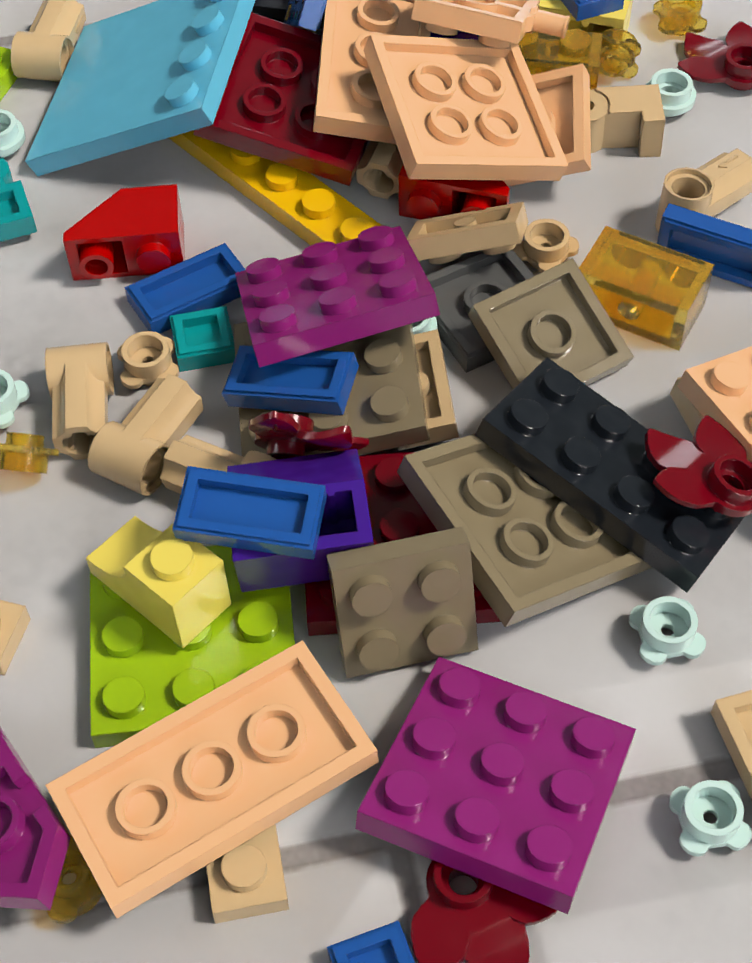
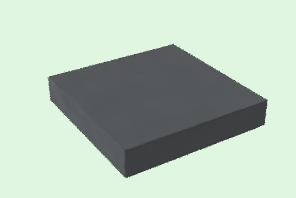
(463, 286)

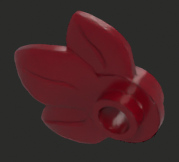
(720, 60)
(293, 435)
(703, 471)
(473, 926)

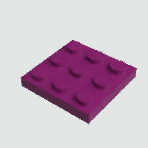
(334, 294)
(498, 783)

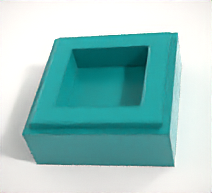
(203, 338)

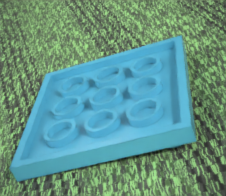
(140, 80)

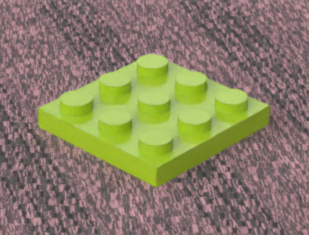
(146, 676)

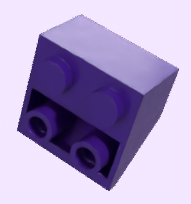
(343, 524)

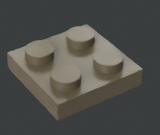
(554, 319)
(404, 601)

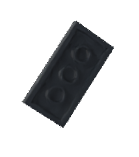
(599, 466)

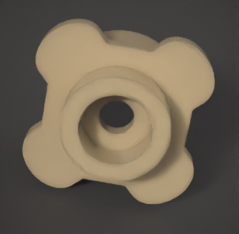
(546, 244)
(146, 358)

